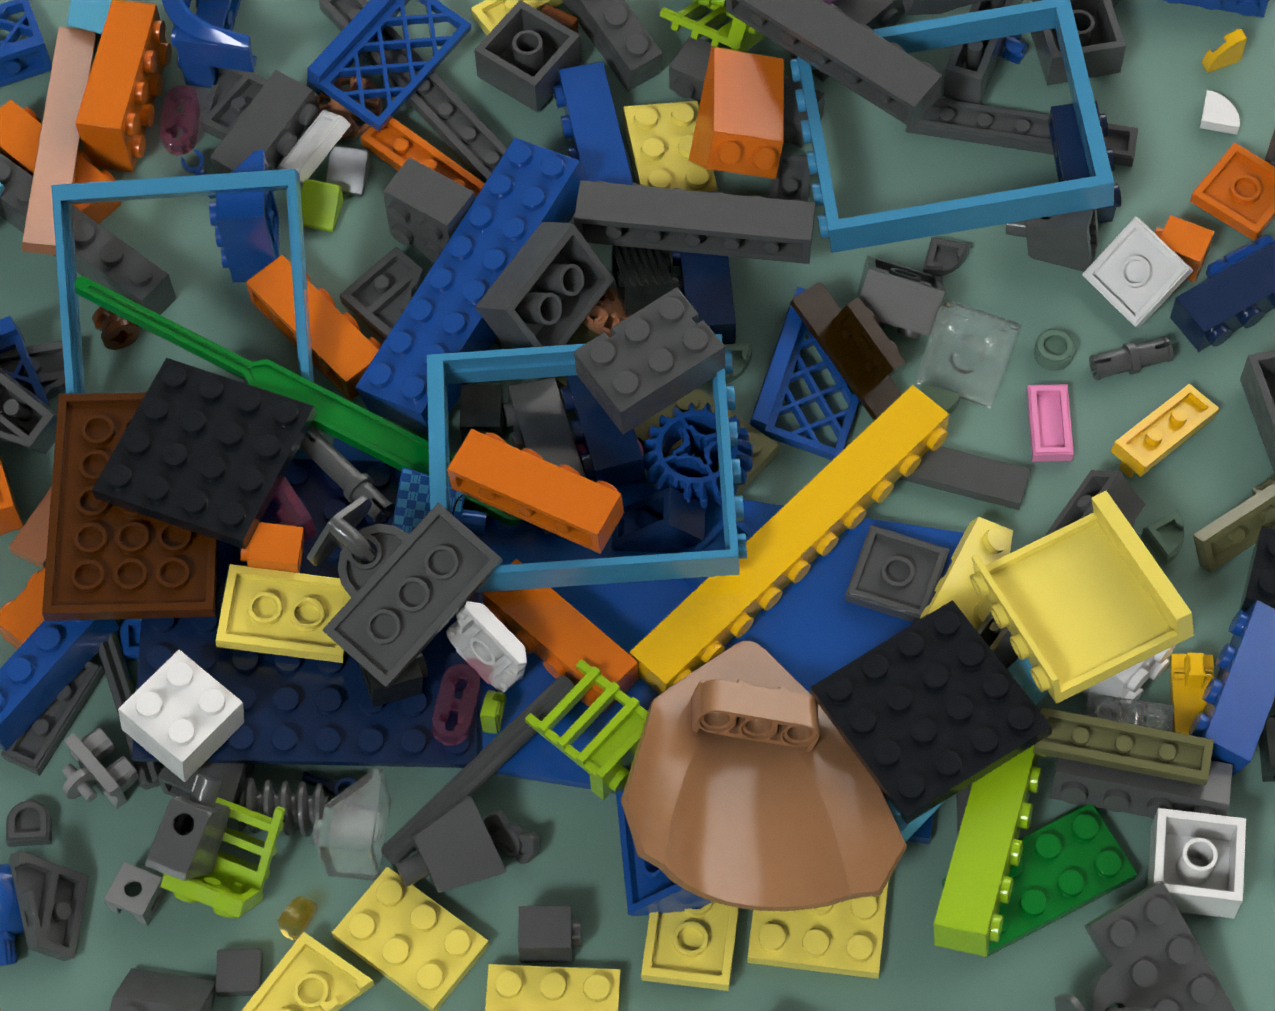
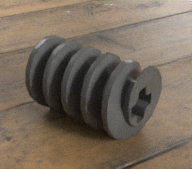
(300, 807)

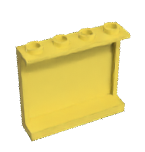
(1084, 601)

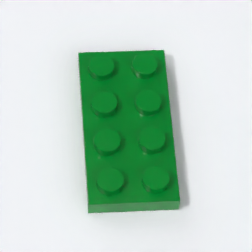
(1060, 873)

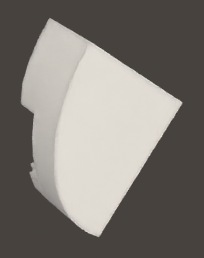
(1219, 114)

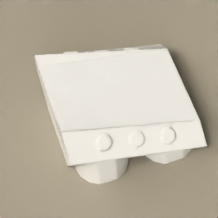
(488, 646)

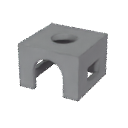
(141, 904)

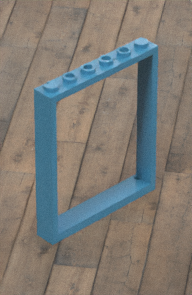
(167, 187)
(979, 210)
(556, 362)

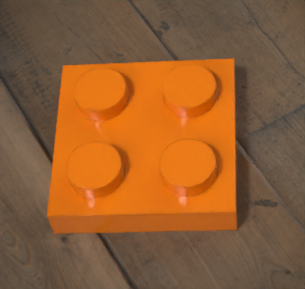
(1239, 192)

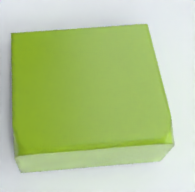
(321, 205)

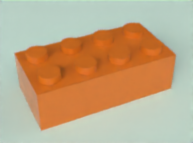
(123, 85)

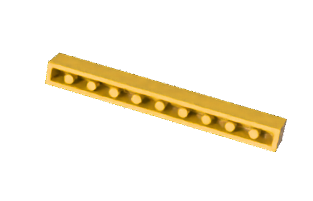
(792, 540)

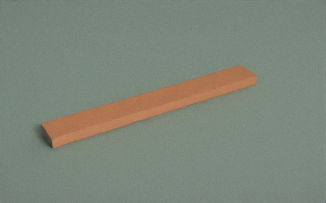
(59, 135)

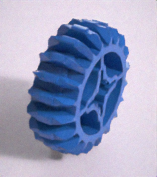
(683, 469)

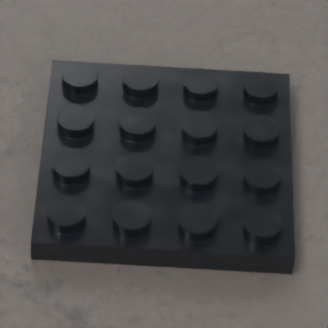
(204, 453)
(930, 711)

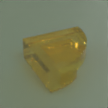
(296, 917)

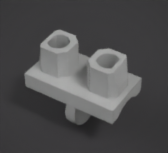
(88, 754)

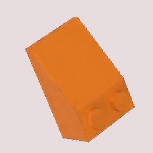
(740, 114)

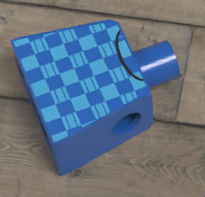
(414, 504)

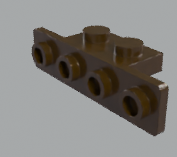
(853, 345)

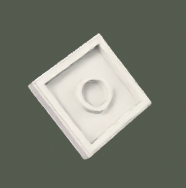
(1137, 272)

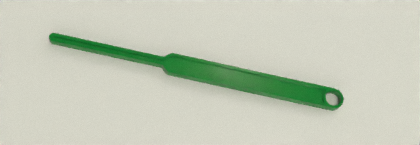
(333, 413)

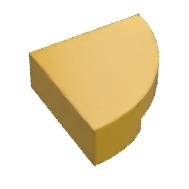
(1227, 53)

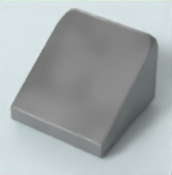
(348, 169)

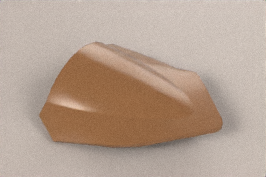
(756, 792)

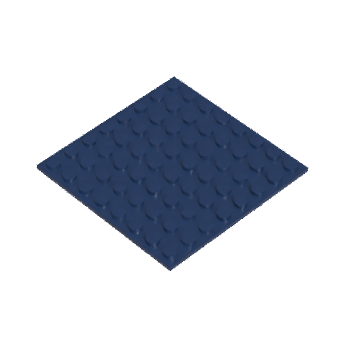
(309, 707)

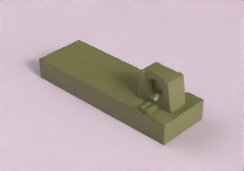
(1237, 528)

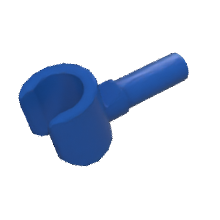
(1014, 49)
(199, 170)

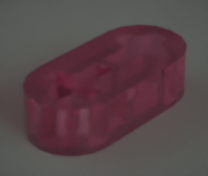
(172, 120)
(464, 706)

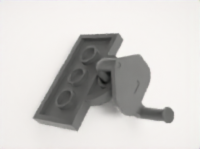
(402, 590)
(1148, 960)

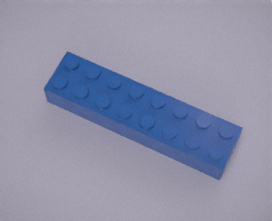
(441, 318)

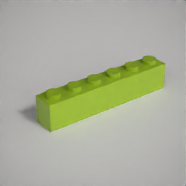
(983, 856)

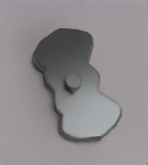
(511, 838)

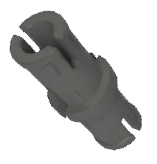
(1131, 358)

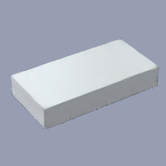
(315, 144)

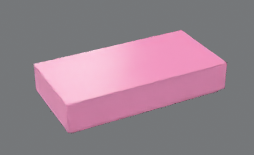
(1049, 423)

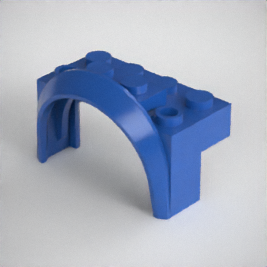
(207, 40)

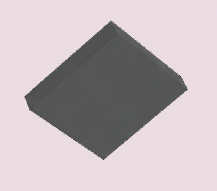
(896, 574)

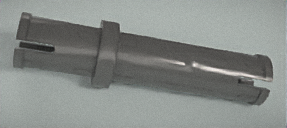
(346, 475)

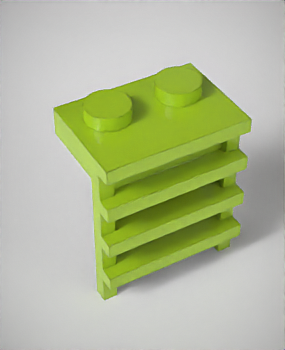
(733, 34)
(614, 747)
(234, 883)

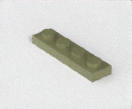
(1126, 747)

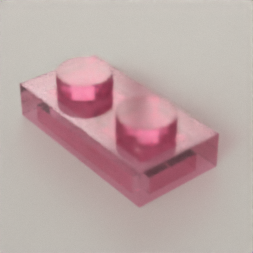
(292, 509)

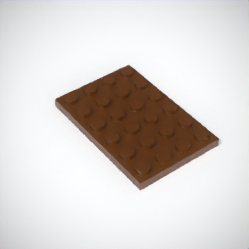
(106, 557)

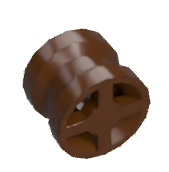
(116, 331)

